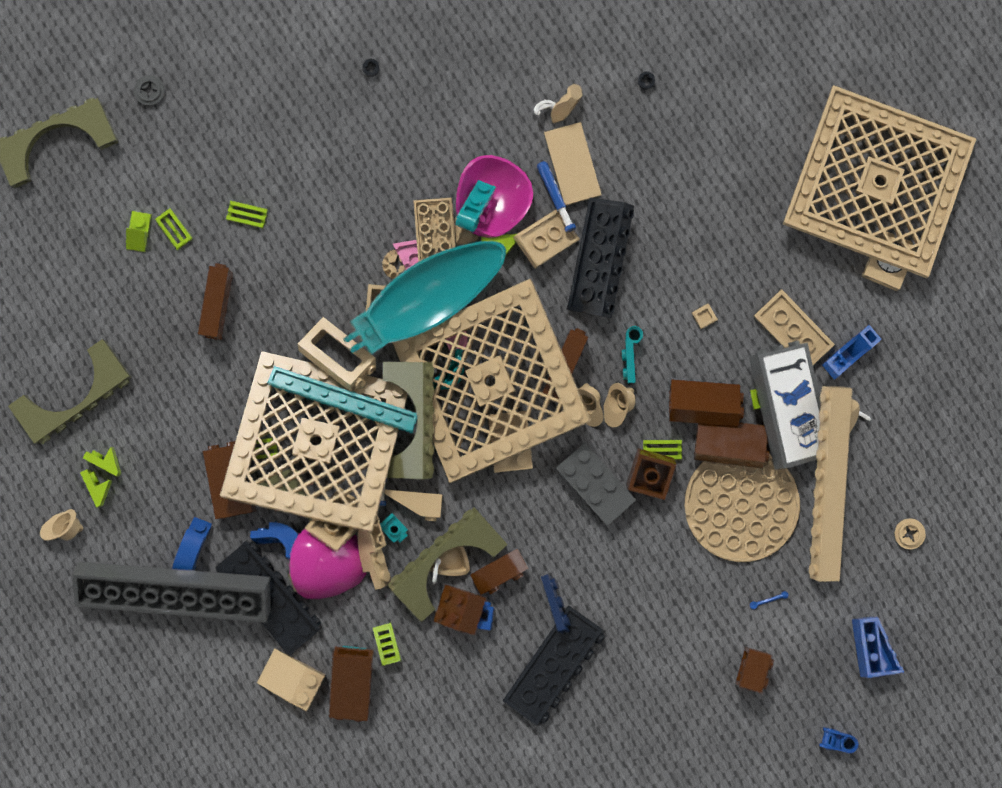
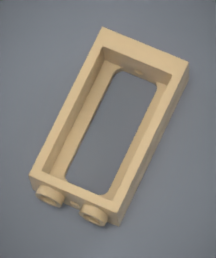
(347, 379)

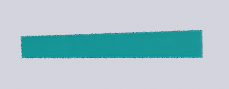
(342, 399)

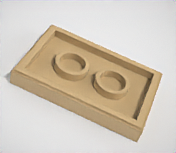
(545, 239)

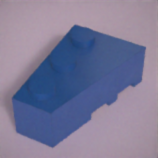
(873, 649)

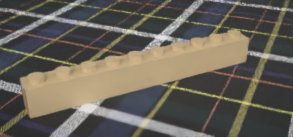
(830, 483)

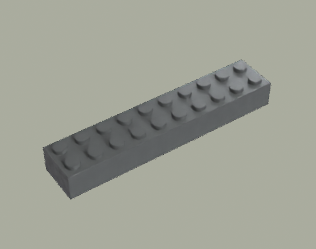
(172, 591)

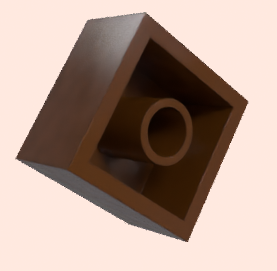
(651, 473)
(459, 609)
(754, 670)

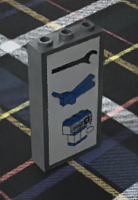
(788, 402)

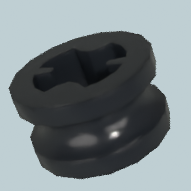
(376, 69)
(650, 76)

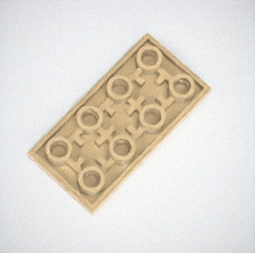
(572, 163)
(434, 226)

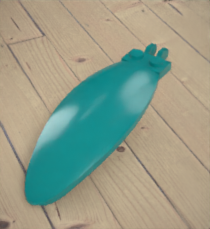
(427, 294)

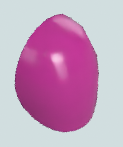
(511, 197)
(320, 570)

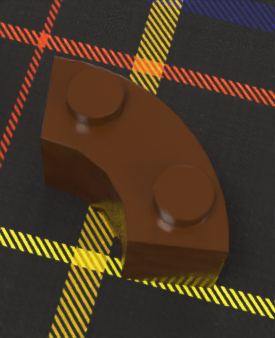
(499, 571)

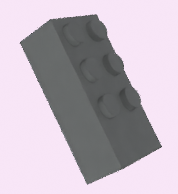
(595, 484)

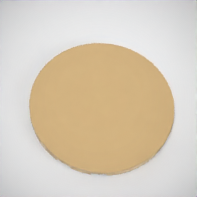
(741, 509)

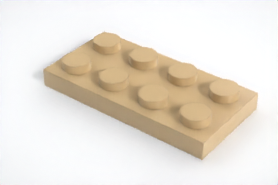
(789, 324)

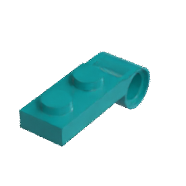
(474, 206)
(628, 355)

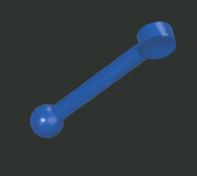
(784, 595)

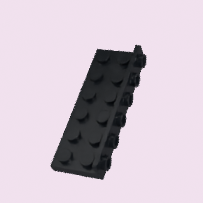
(600, 257)
(288, 617)
(554, 667)

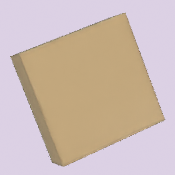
(704, 316)

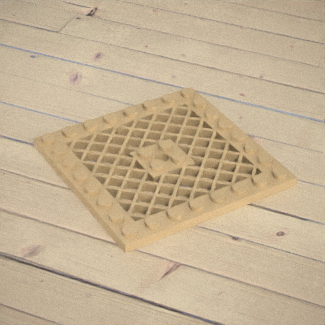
(909, 126)
(574, 411)
(309, 506)

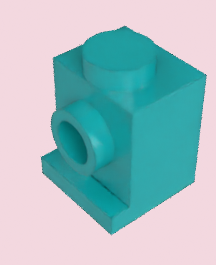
(391, 521)

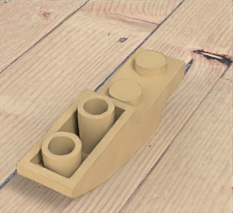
(372, 556)

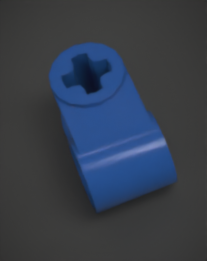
(837, 740)

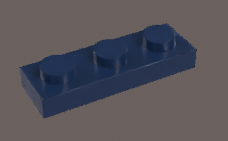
(556, 603)

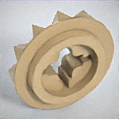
(390, 270)
(918, 536)

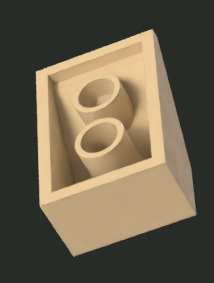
(331, 534)
(291, 679)

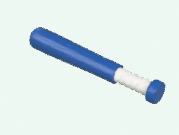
(554, 192)

